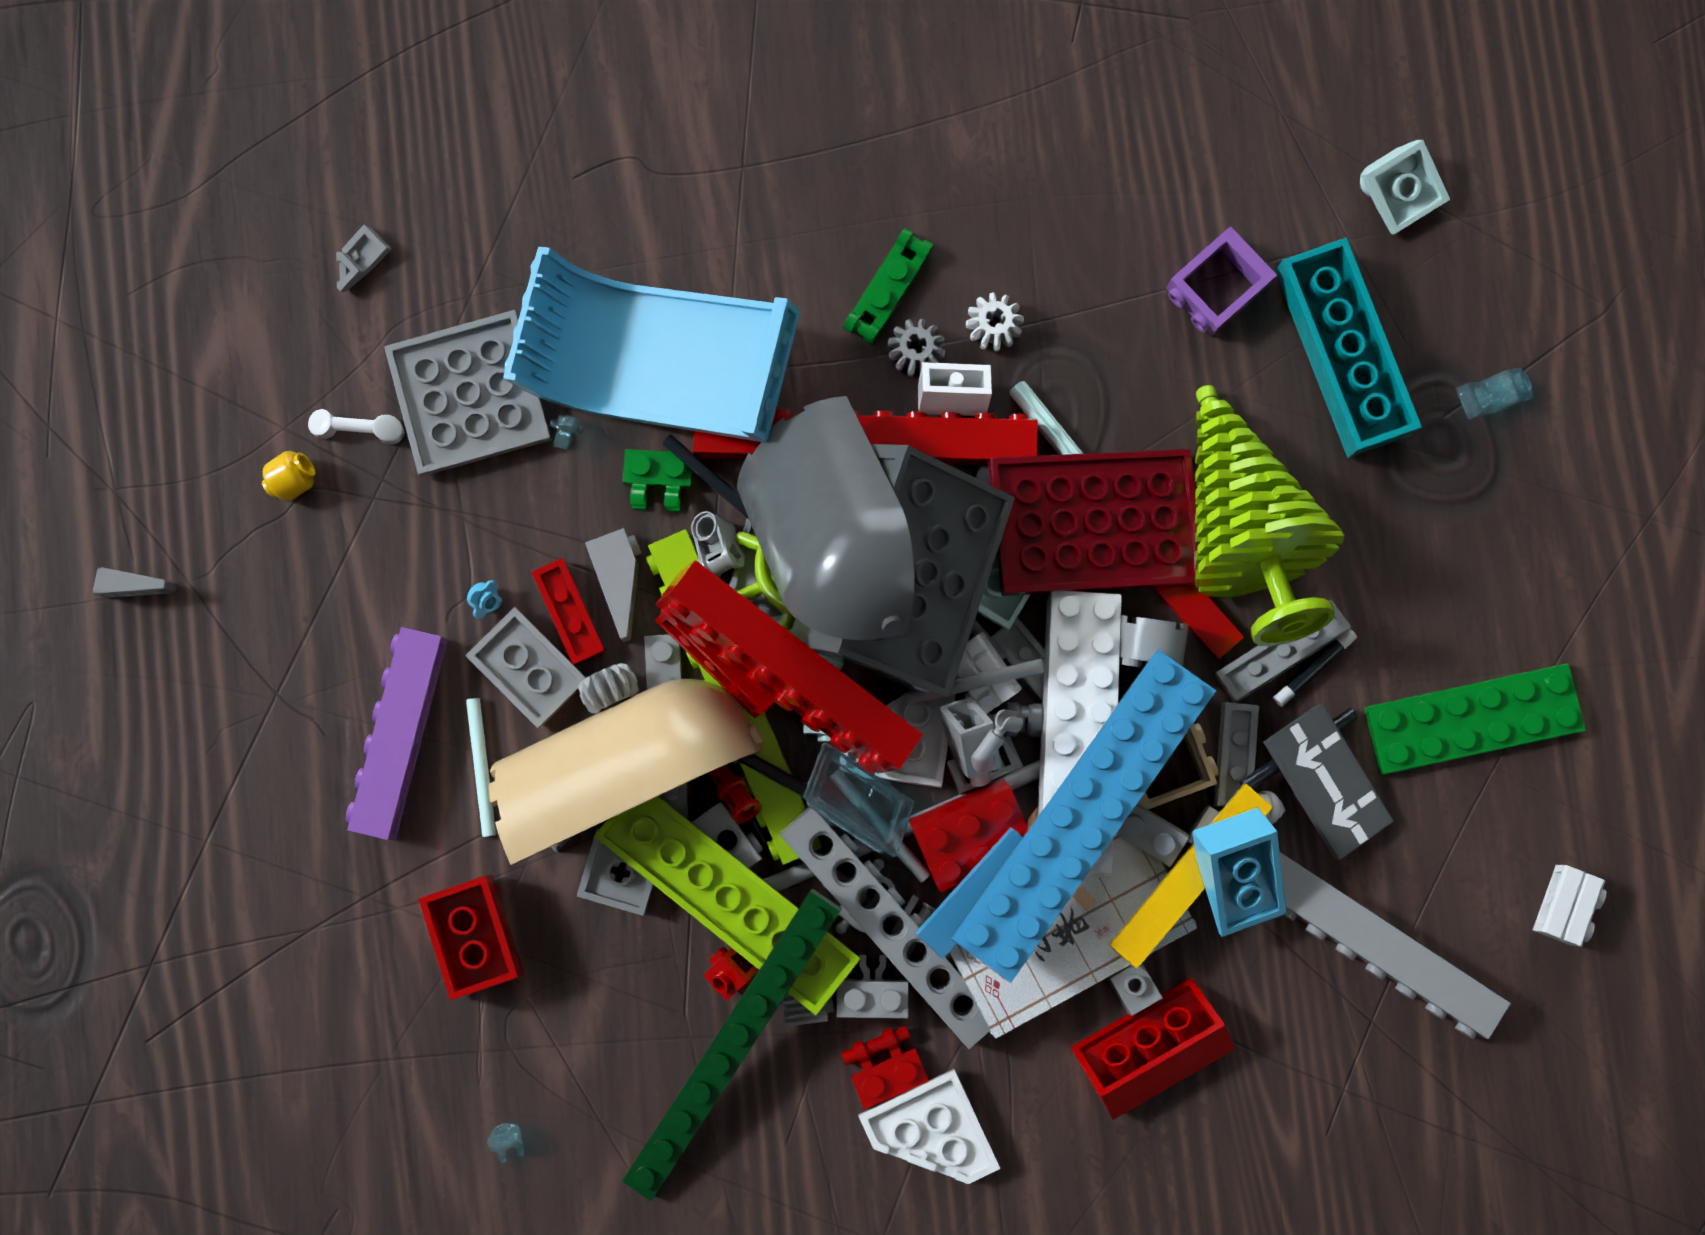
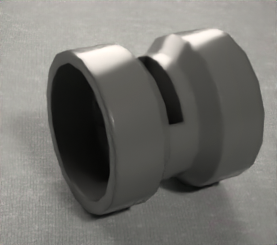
(1033, 715)

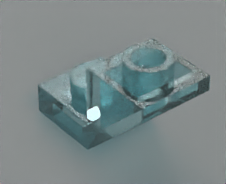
(1495, 393)

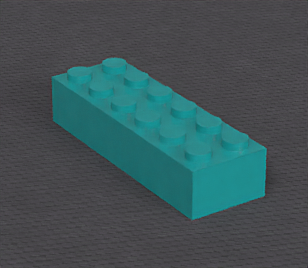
(1347, 347)

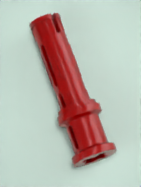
(733, 791)

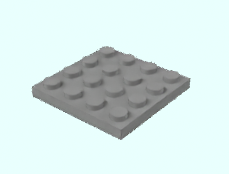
(457, 398)

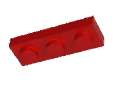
(568, 611)

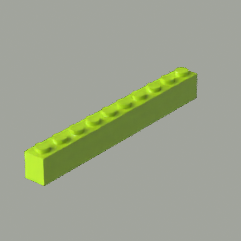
(778, 803)

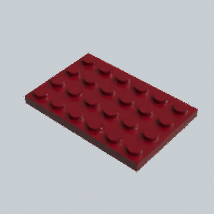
(1097, 521)

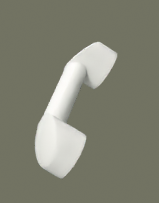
(385, 427)

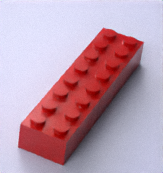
(788, 669)

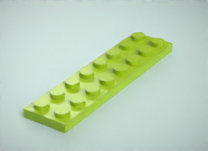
(720, 893)

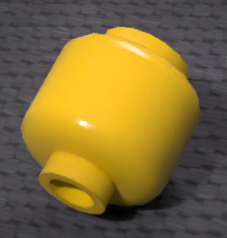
(288, 475)

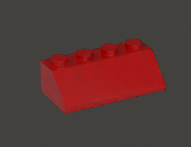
(1153, 1048)

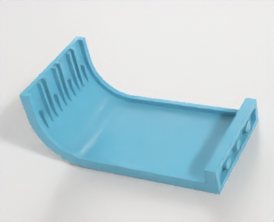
(650, 351)

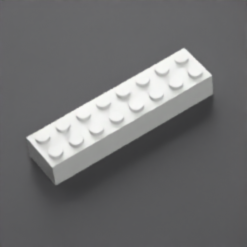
(1077, 687)

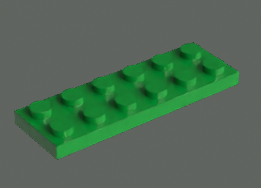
(1474, 718)

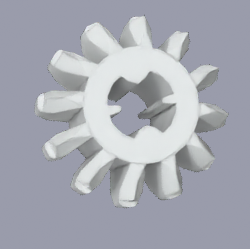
(1002, 331)

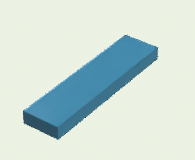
(955, 908)

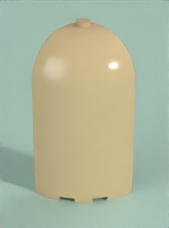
(616, 762)

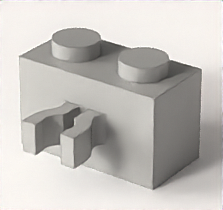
(873, 996)

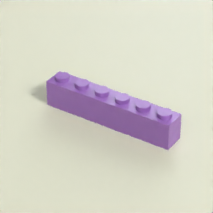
(396, 734)

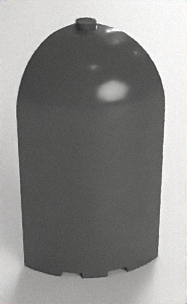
(830, 525)

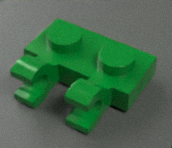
(655, 469)

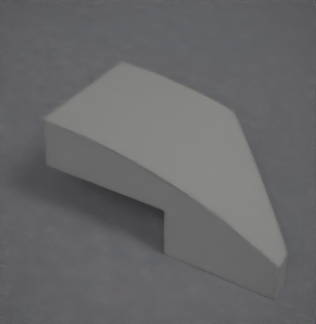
(360, 256)

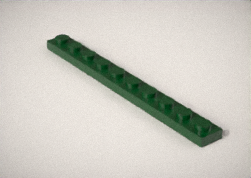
(732, 1044)

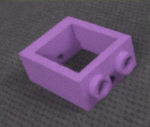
(1243, 258)

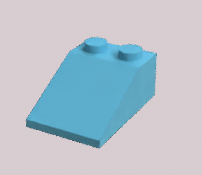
(1241, 870)

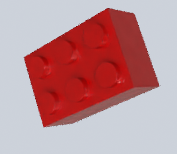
(965, 830)
(471, 936)

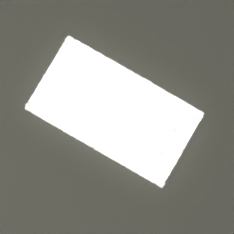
(1076, 945)

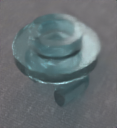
(566, 428)
(505, 1137)

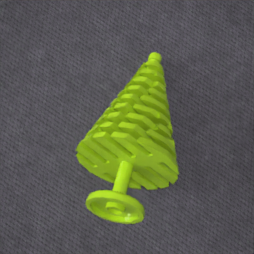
(1256, 525)

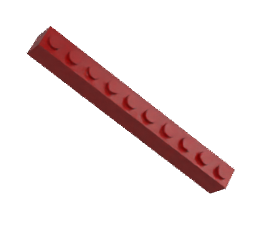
(943, 438)

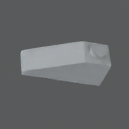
(617, 572)

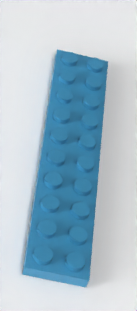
(1083, 816)

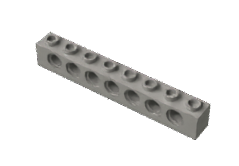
(799, 835)

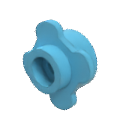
(484, 598)

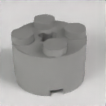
(1145, 636)

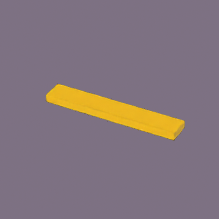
(1175, 891)

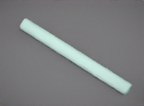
(480, 766)

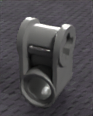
(716, 543)

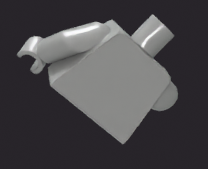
(977, 737)

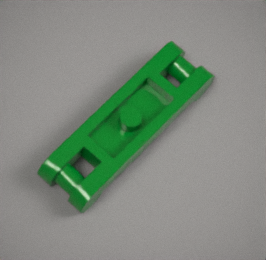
(888, 286)

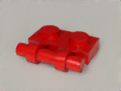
(889, 1076)

